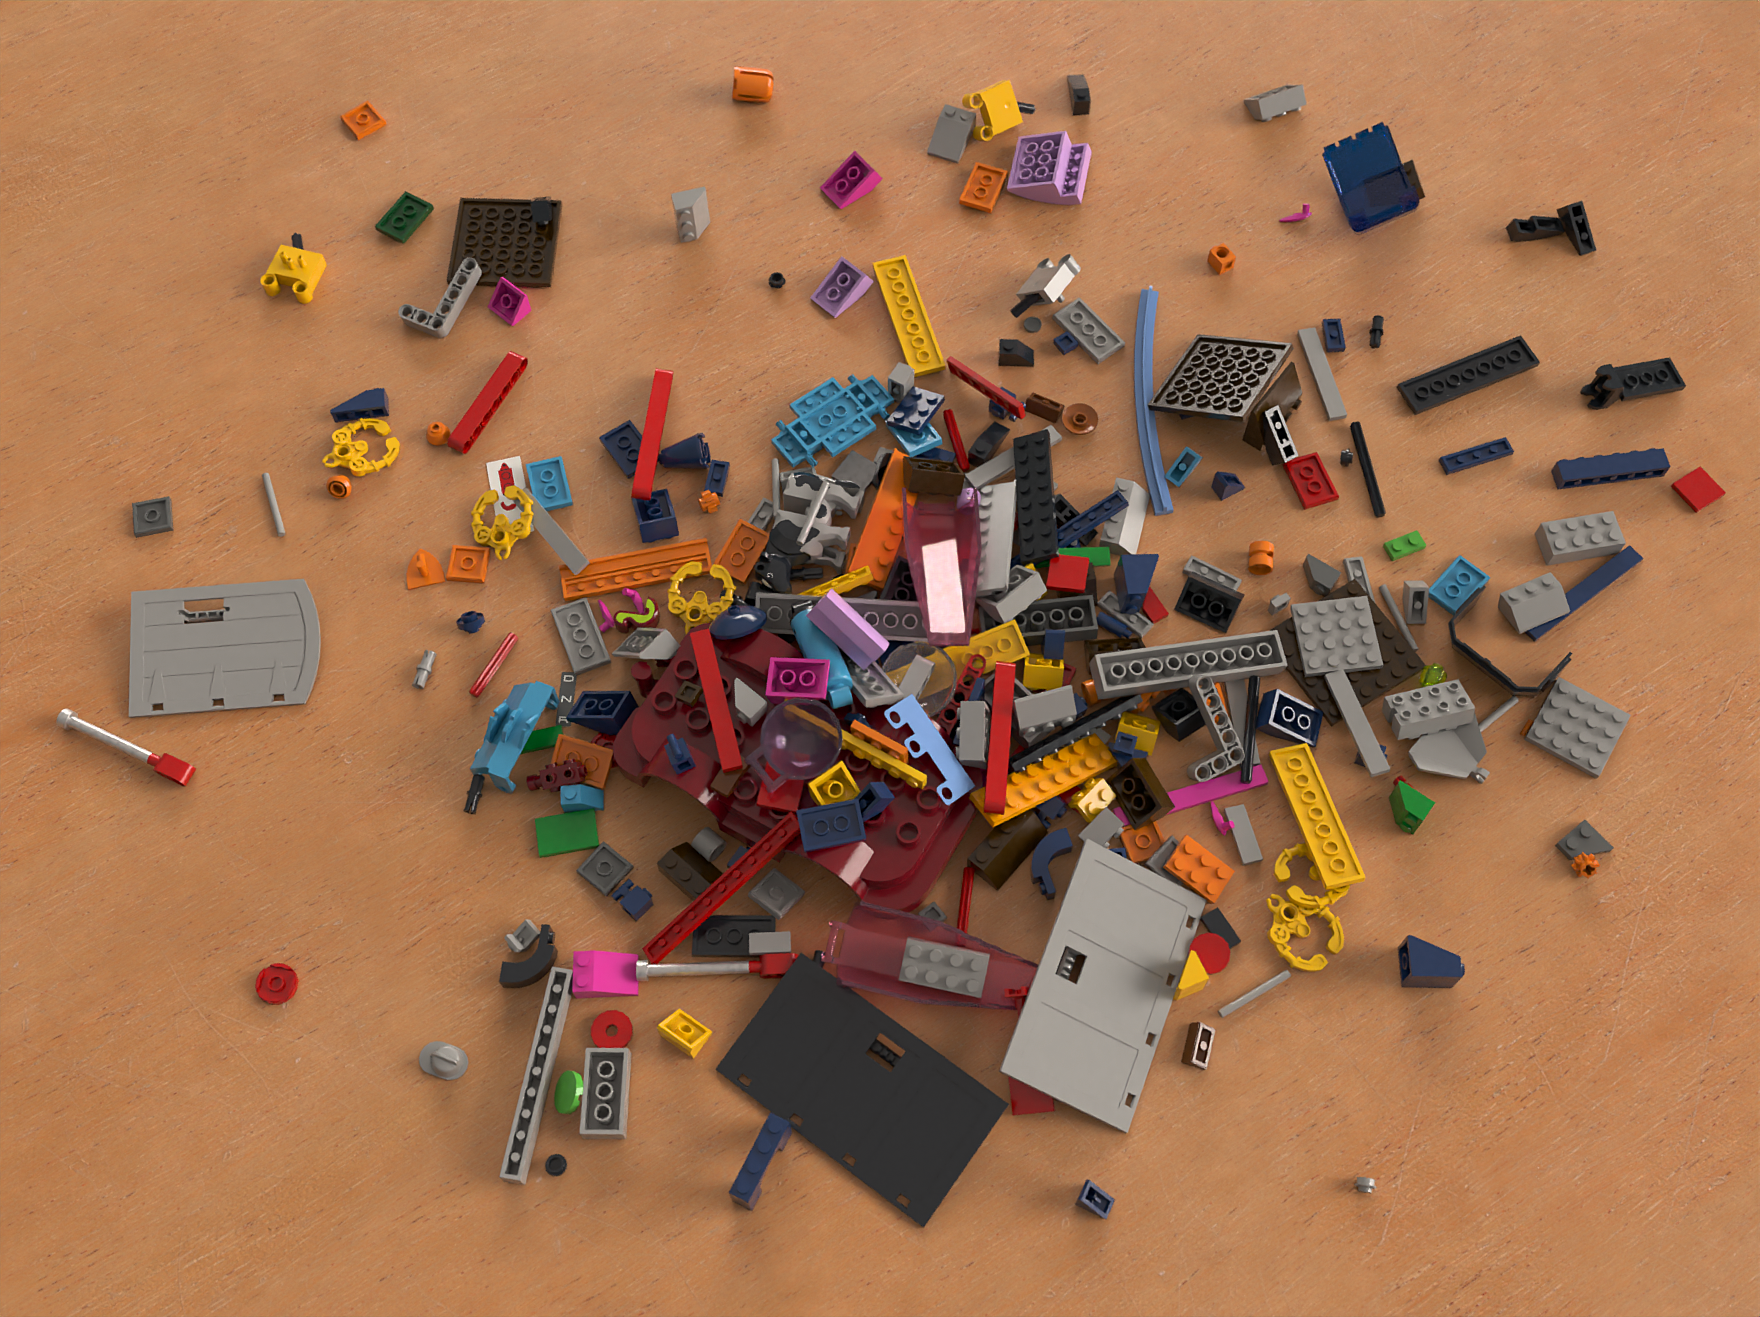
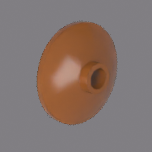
(1082, 413)

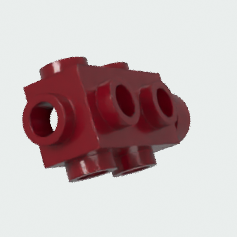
(559, 774)

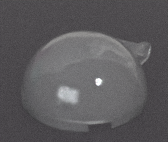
(941, 683)

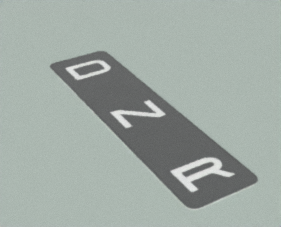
(566, 698)

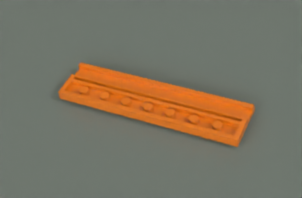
(884, 525)
(633, 569)

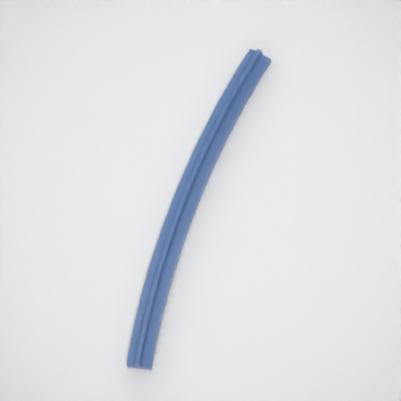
(1143, 394)

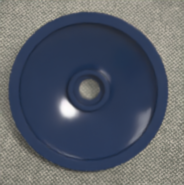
(737, 622)

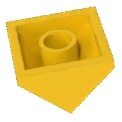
(833, 786)
(1192, 977)
(684, 1032)

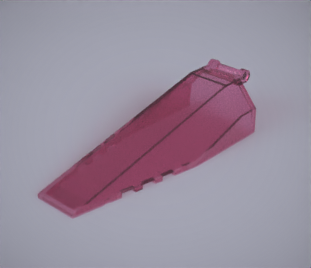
(944, 565)
(875, 951)

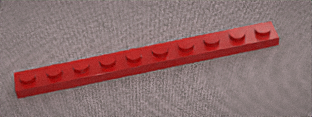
(722, 889)

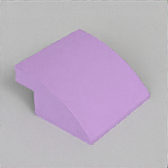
(1049, 168)
(848, 629)

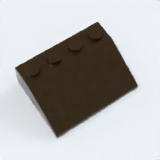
(1284, 392)

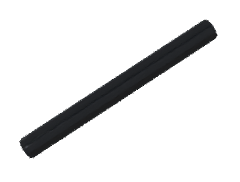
(1367, 468)
(1250, 729)

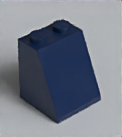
(1133, 580)
(1428, 965)

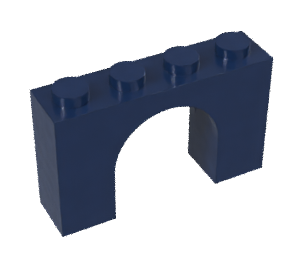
(748, 1182)

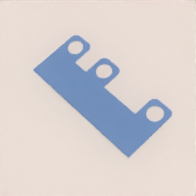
(934, 744)

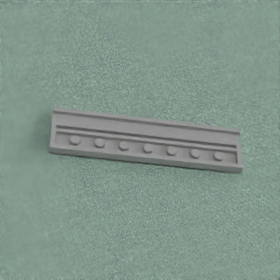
(996, 529)

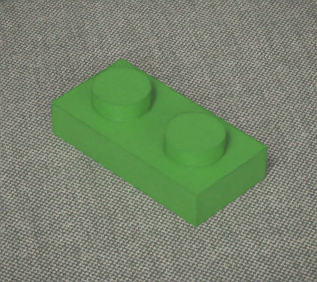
(1404, 545)

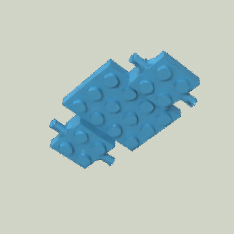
(831, 419)

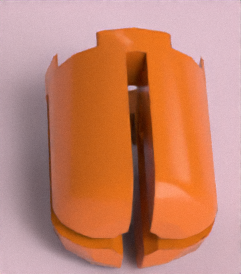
(752, 84)

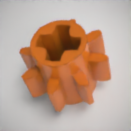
(709, 501)
(1585, 865)

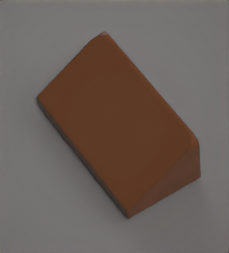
(1043, 407)
(1198, 1045)

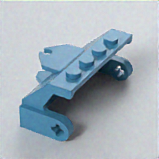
(510, 730)

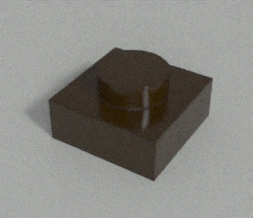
(688, 693)

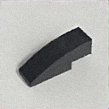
(1534, 228)

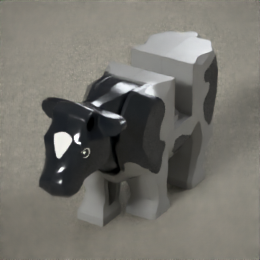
(784, 552)

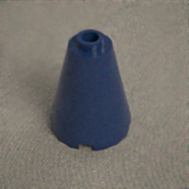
(688, 454)

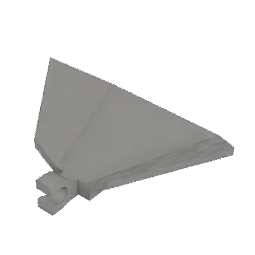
(1452, 752)

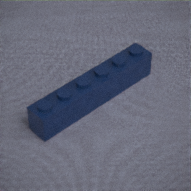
(1610, 468)

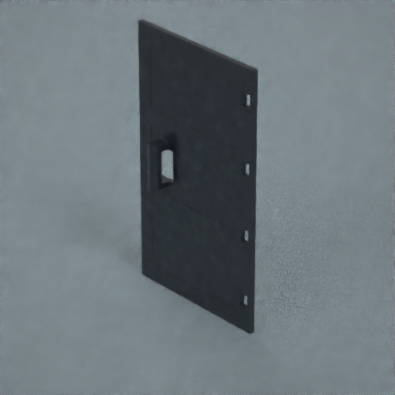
(903, 1126)

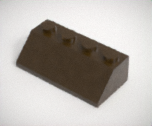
(1007, 848)

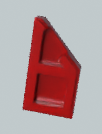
(1153, 607)

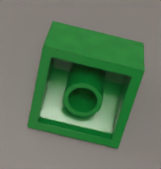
(1409, 807)

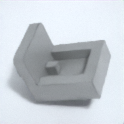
(523, 937)

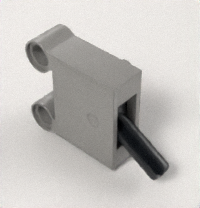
(1046, 284)

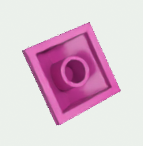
(509, 302)

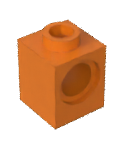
(1221, 258)

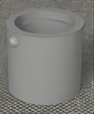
(709, 844)

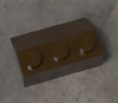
(932, 476)
(1102, 646)
(1140, 793)
(688, 870)

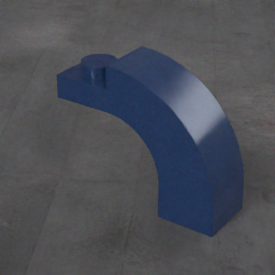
(1049, 848)

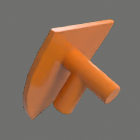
(424, 570)

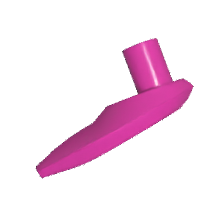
(1298, 216)
(634, 595)
(609, 622)
(1218, 820)

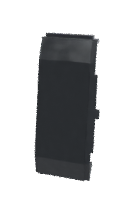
(1485, 665)

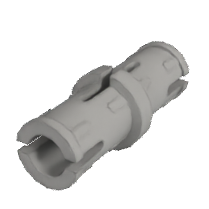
(424, 669)

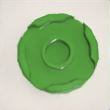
(568, 1091)

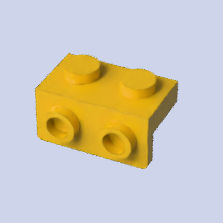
(1092, 798)

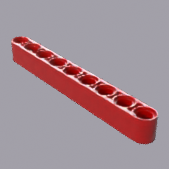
(652, 434)
(999, 738)

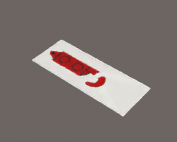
(502, 475)

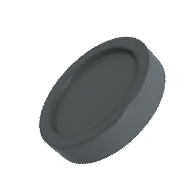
(1032, 324)

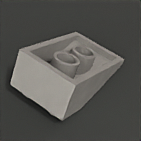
(952, 133)

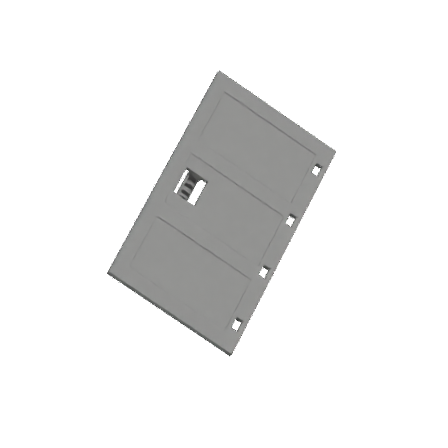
(1090, 1036)

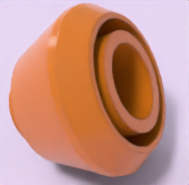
(437, 433)
(339, 486)

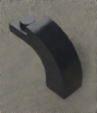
(536, 967)

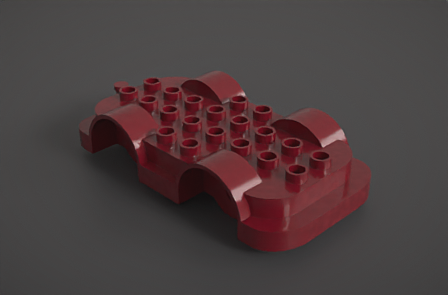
(903, 844)

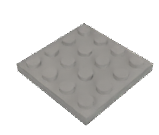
(1336, 636)
(1577, 727)

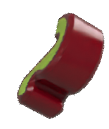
(626, 619)

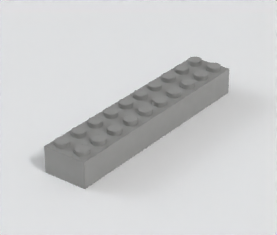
(888, 617)
(1174, 664)

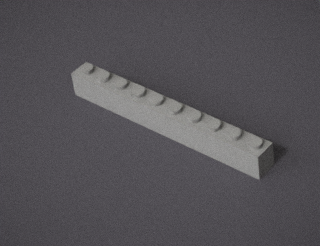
(537, 1077)

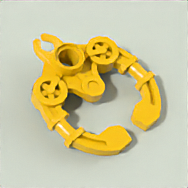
(349, 453)
(502, 528)
(699, 603)
(1295, 893)
(1297, 925)

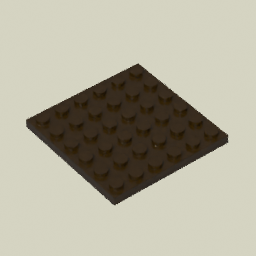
(505, 241)
(1220, 377)
(1398, 660)

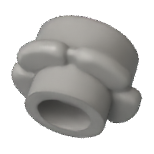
(1365, 1184)

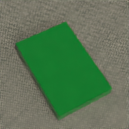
(567, 833)

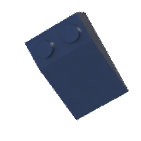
(656, 517)
(603, 710)
(1288, 718)

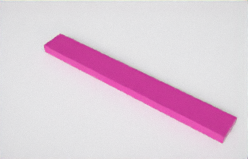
(1208, 791)

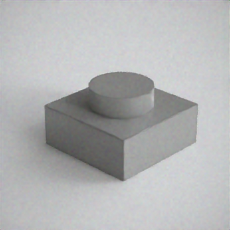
(1278, 603)

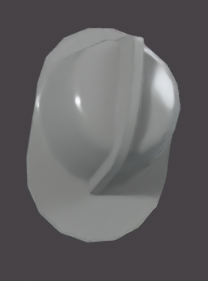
(443, 1060)

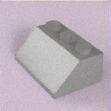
(1276, 102)
(691, 213)
(1023, 589)
(1534, 603)
(1044, 711)
(973, 733)

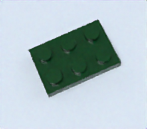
(404, 217)

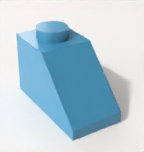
(1183, 466)
(581, 798)

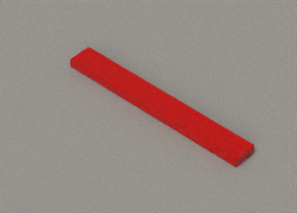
(716, 701)

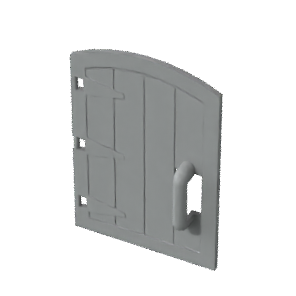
(257, 649)

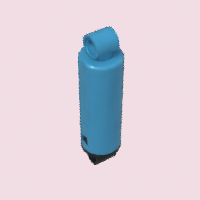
(817, 645)

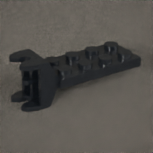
(1632, 382)

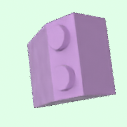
(841, 287)

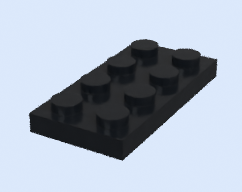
(729, 934)

